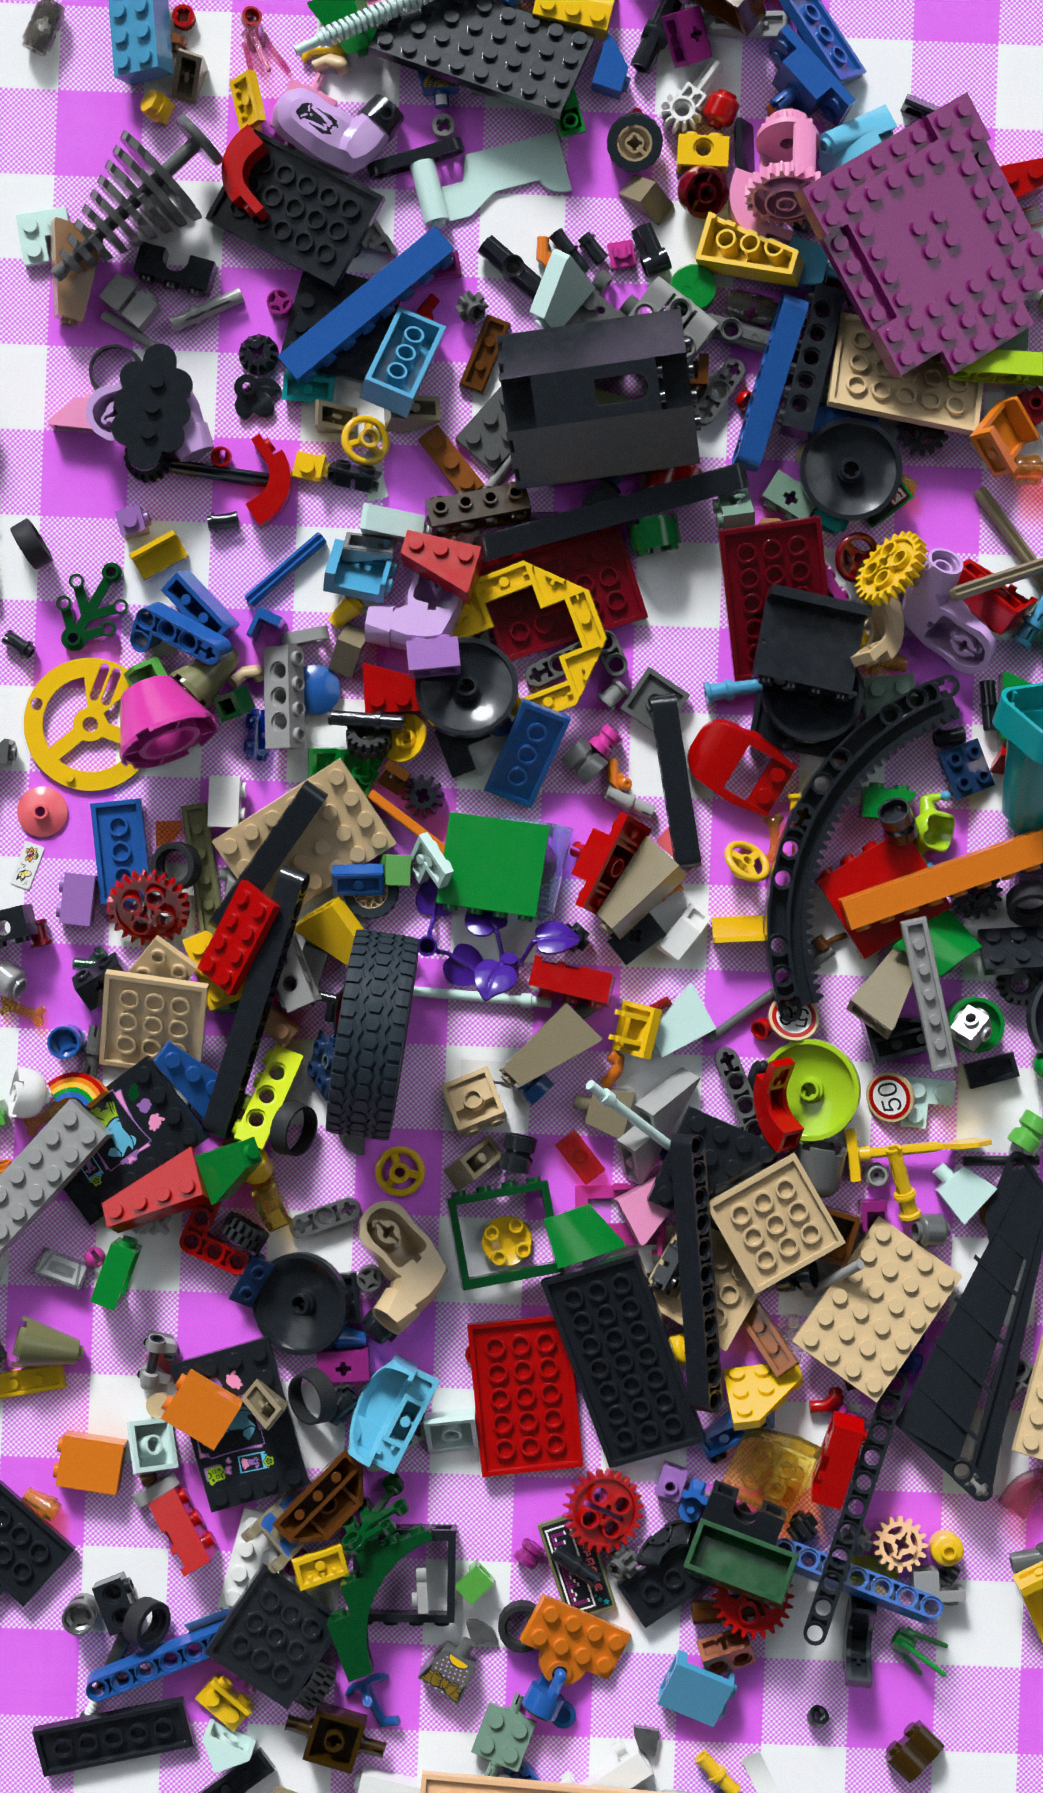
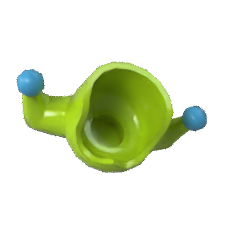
(934, 826)

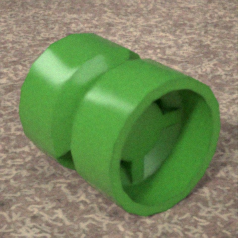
(1029, 1134)

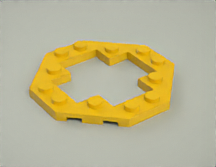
(549, 591)

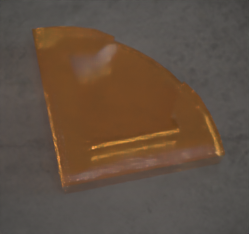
(167, 831)

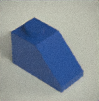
(611, 71)

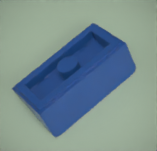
(358, 879)

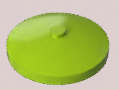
(822, 1087)

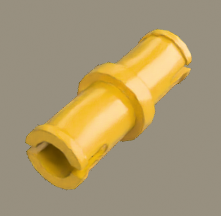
(716, 1773)

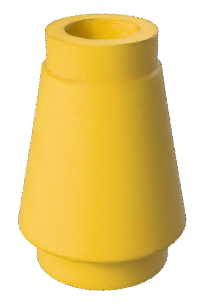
(346, 611)

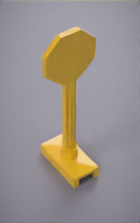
(865, 1153)

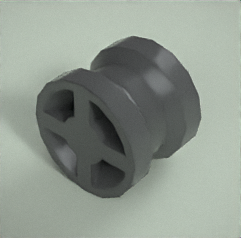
(368, 1282)

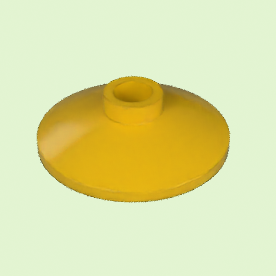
(409, 743)

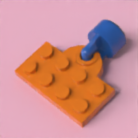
(568, 1647)

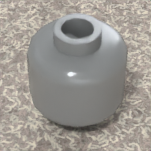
(12, 979)

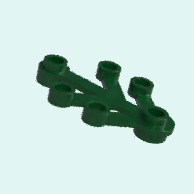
(90, 610)
(356, 1539)

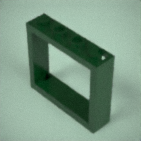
(485, 1193)

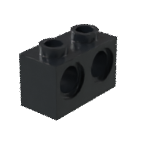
(111, 1604)

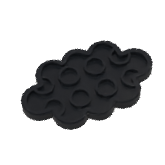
(152, 407)

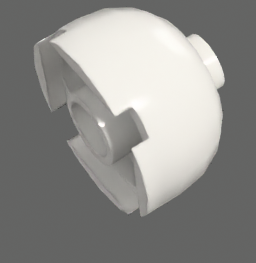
(28, 1093)

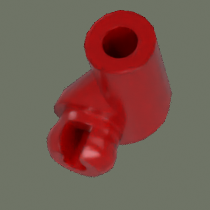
(829, 1404)

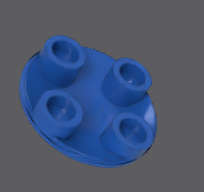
(321, 689)

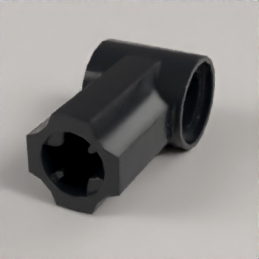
(653, 256)

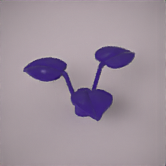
(461, 964)
(497, 978)

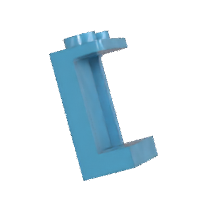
(358, 579)
(695, 1691)

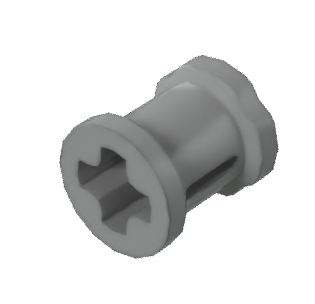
(613, 694)

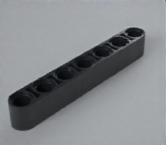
(675, 780)
(277, 843)

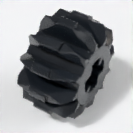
(415, 799)

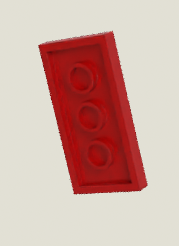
(238, 937)

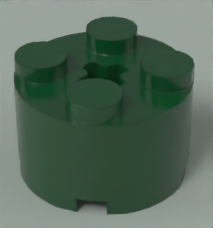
(654, 533)

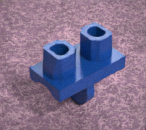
(692, 1501)

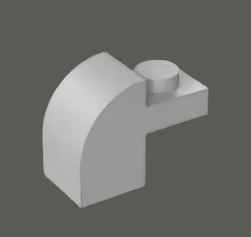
(927, 1579)

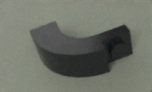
(857, 1642)

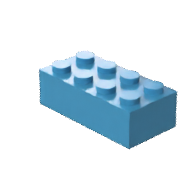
(140, 40)
(402, 362)

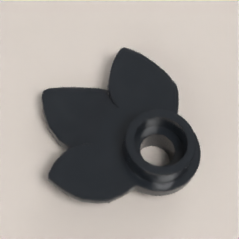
(258, 399)

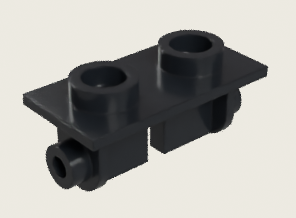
(344, 472)
(667, 1276)

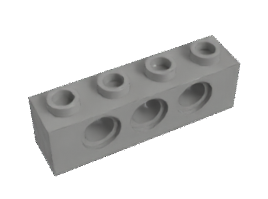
(284, 697)
(306, 989)

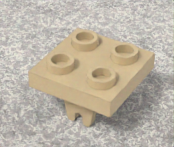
(164, 961)

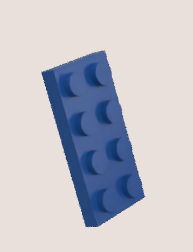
(824, 38)
(527, 753)
(118, 842)

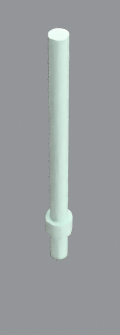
(526, 1000)
(608, 1099)

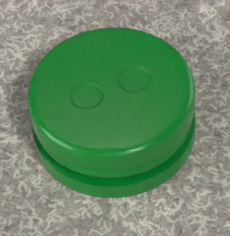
(696, 284)

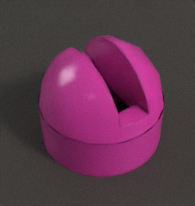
(90, 1260)

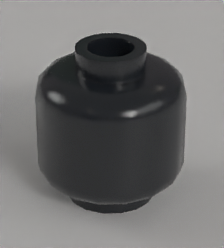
(375, 1330)

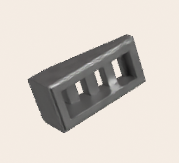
(367, 547)

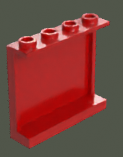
(868, 869)

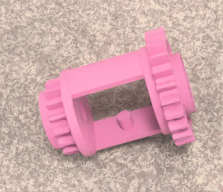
(786, 165)

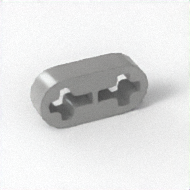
(305, 636)
(156, 1489)

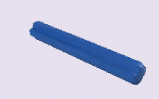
(285, 569)

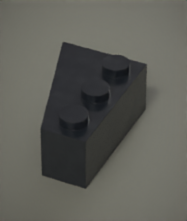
(905, 1041)

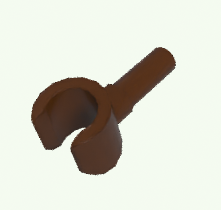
(821, 943)
(148, 1479)

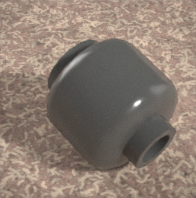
(930, 1230)

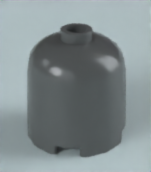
(823, 1165)

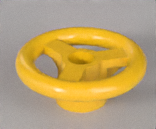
(372, 434)
(743, 865)
(394, 1154)

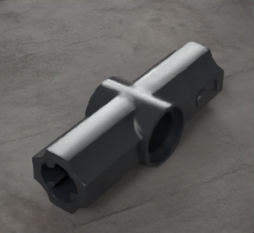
(653, 37)
(501, 257)

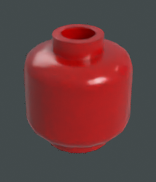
(720, 109)

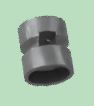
(584, 761)
(80, 1614)

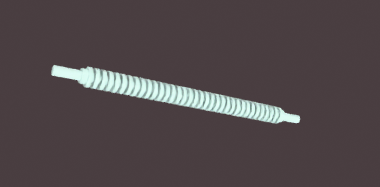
(357, 23)

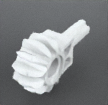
(690, 99)

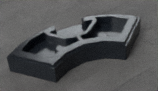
(664, 1542)

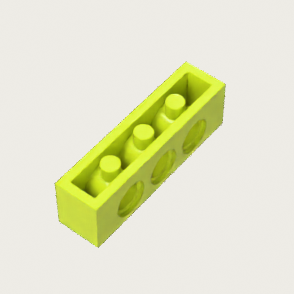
(277, 1058)

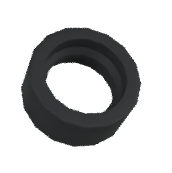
(31, 543)
(193, 860)
(1019, 893)
(507, 1612)
(135, 1618)

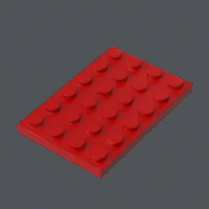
(523, 1396)

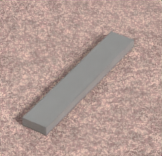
(928, 994)

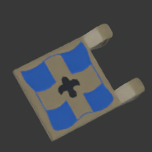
(280, 1543)

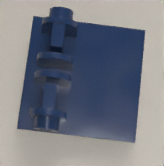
(965, 769)
(321, 1062)

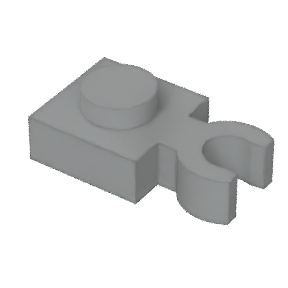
(420, 1597)

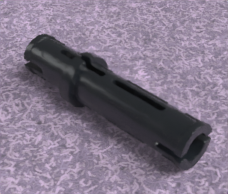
(367, 720)

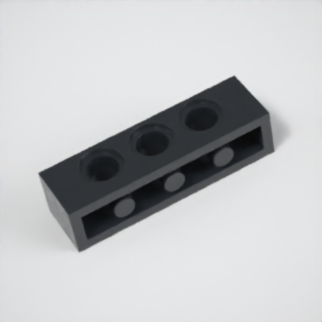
(21, 922)

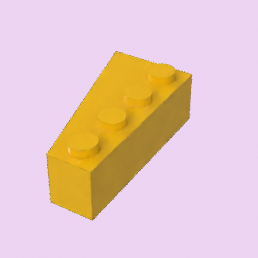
(746, 254)

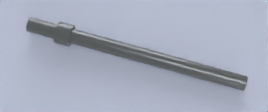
(762, 1000)

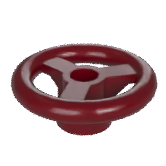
(846, 552)

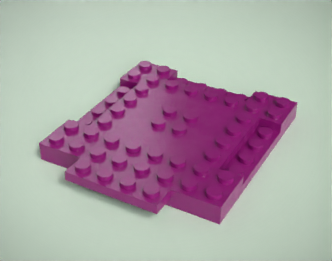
(929, 241)

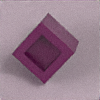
(868, 1211)

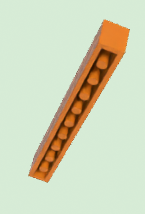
(943, 880)

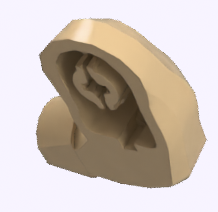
(405, 1259)

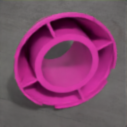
(161, 723)

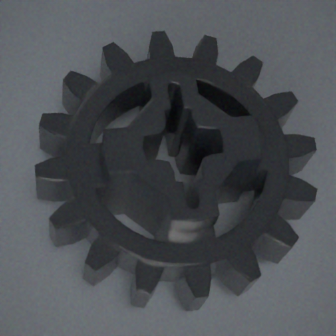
(915, 443)
(976, 904)

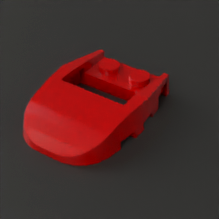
(717, 753)

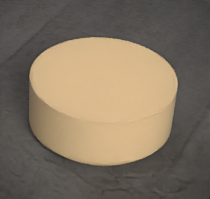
(155, 1403)

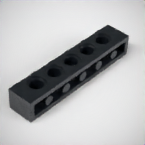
(800, 424)

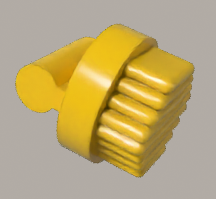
(157, 107)

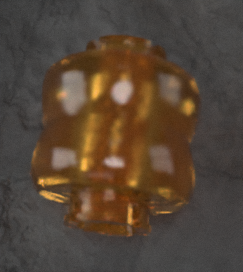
(1028, 471)

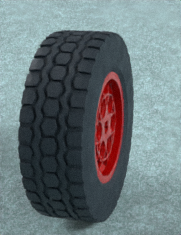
(371, 1034)

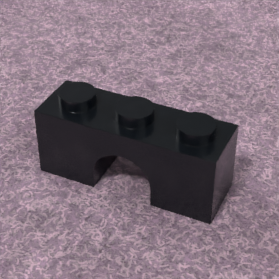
(195, 277)
(761, 1524)

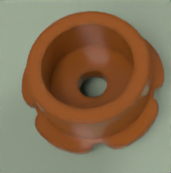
(178, 41)

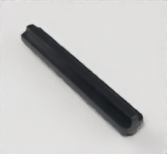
(219, 473)

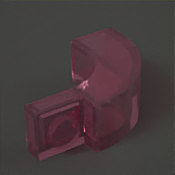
(1023, 1492)

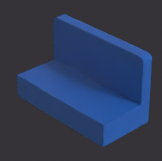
(264, 617)

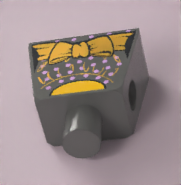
(450, 1669)

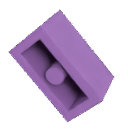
(433, 656)
(78, 899)

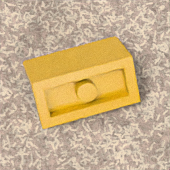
(159, 555)
(737, 929)

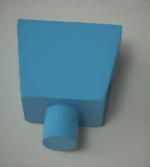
(816, 266)

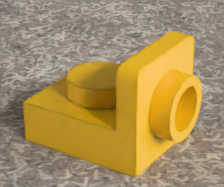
(310, 467)

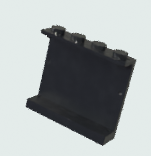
(809, 642)

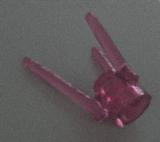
(255, 41)

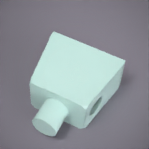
(962, 1190)

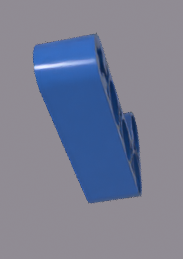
(161, 623)

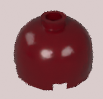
(702, 191)

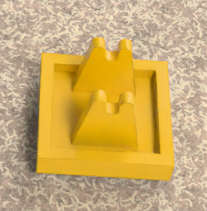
(636, 1029)

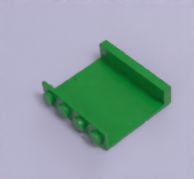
(494, 865)

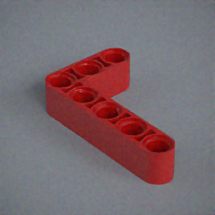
(205, 1239)

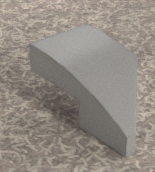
(378, 240)

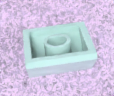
(451, 1430)
(151, 1446)
(225, 1746)

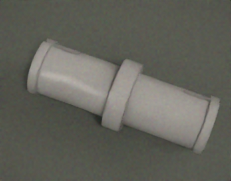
(629, 802)

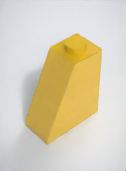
(331, 928)

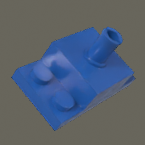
(806, 81)

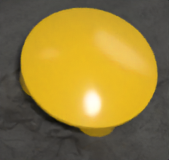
(506, 1241)

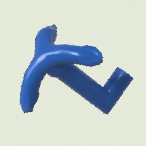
(370, 1700)

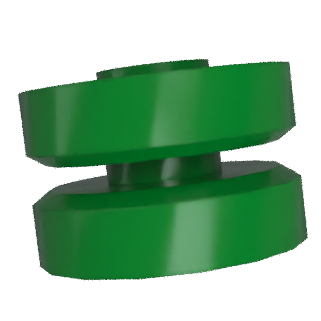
(996, 1019)

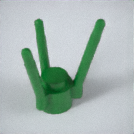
(904, 1641)

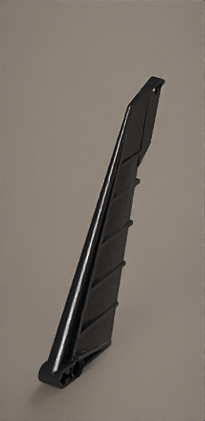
(952, 1380)

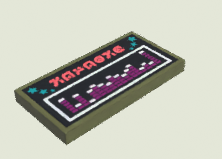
(571, 1588)

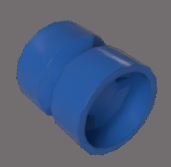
(66, 1041)
(536, 1089)

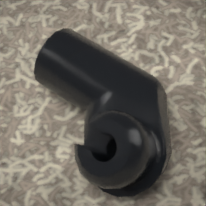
(757, 1068)

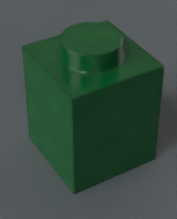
(233, 703)

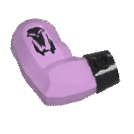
(331, 134)

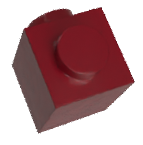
(1033, 403)

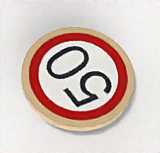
(794, 1031)
(890, 1096)

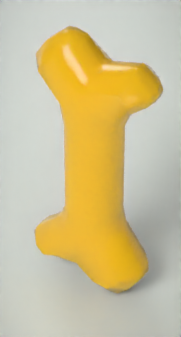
(334, 49)

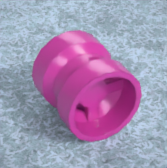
(605, 741)

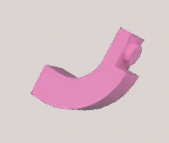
(744, 218)

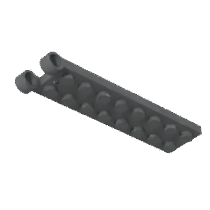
(487, 430)

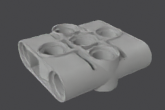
(699, 328)

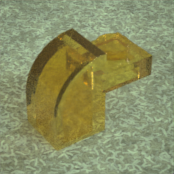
(271, 1204)

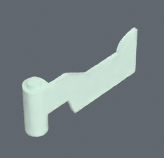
(487, 174)

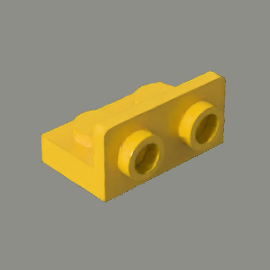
(248, 100)
(320, 1567)
(225, 1701)

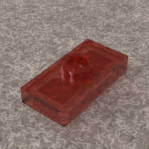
(580, 1157)

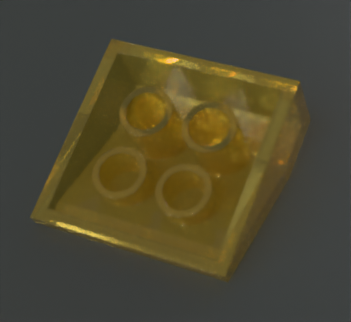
(772, 1468)

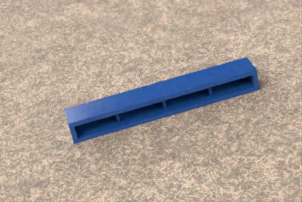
(366, 306)

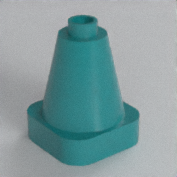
(1021, 722)

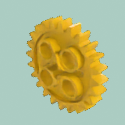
(891, 568)

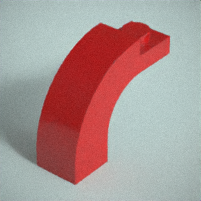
(239, 159)
(276, 495)
(772, 1108)

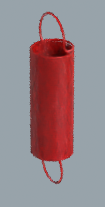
(662, 1003)

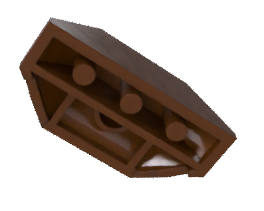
(324, 1503)

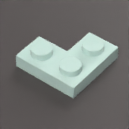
(34, 232)
(429, 862)
(928, 1092)

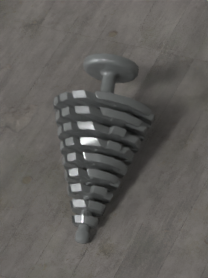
(154, 182)

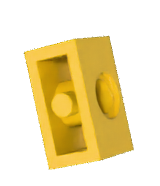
(715, 143)

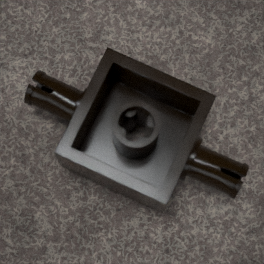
(331, 1721)

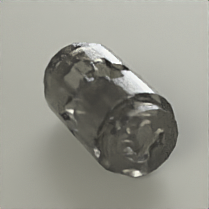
(42, 41)
(739, 303)

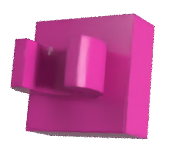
(621, 255)

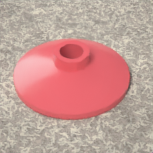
(55, 812)

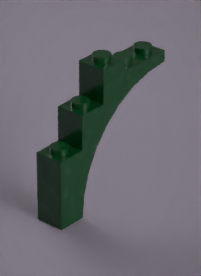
(350, 1626)

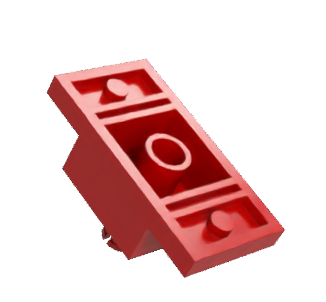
(605, 858)

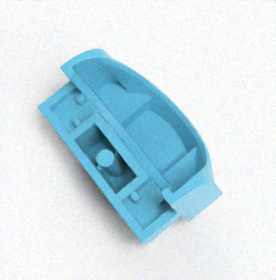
(389, 1412)

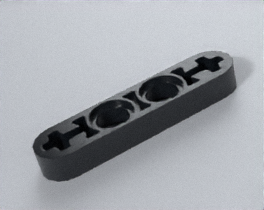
(401, 162)

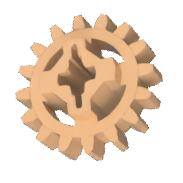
(904, 1535)

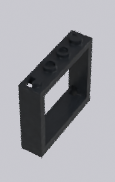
(441, 1532)

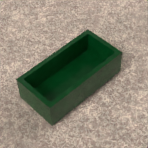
(741, 1563)

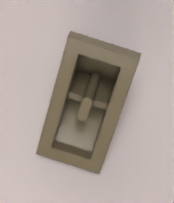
(188, 76)
(647, 198)
(333, 417)
(348, 650)
(264, 1403)

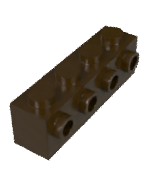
(477, 509)

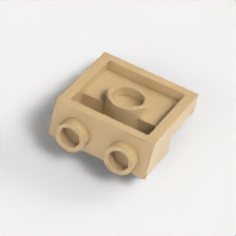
(474, 1102)

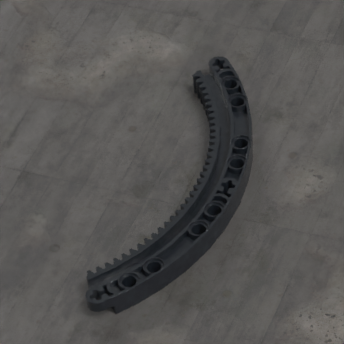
(863, 750)

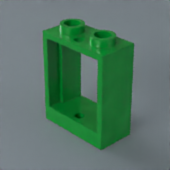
(116, 1272)

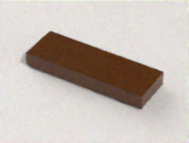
(484, 355)

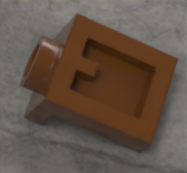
(701, 372)
(394, 777)

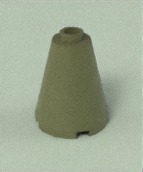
(206, 680)
(44, 1346)

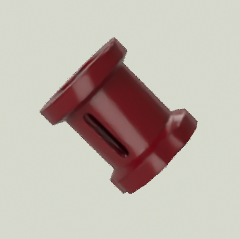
(42, 938)

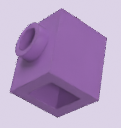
(133, 522)
(670, 1482)

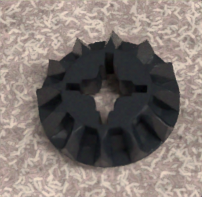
(261, 365)

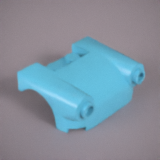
(854, 138)

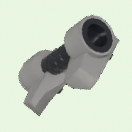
(151, 1372)

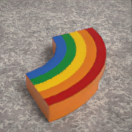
(77, 1086)

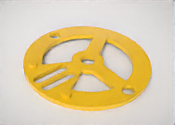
(49, 757)

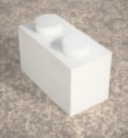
(226, 801)

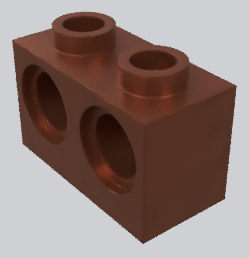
(725, 1652)

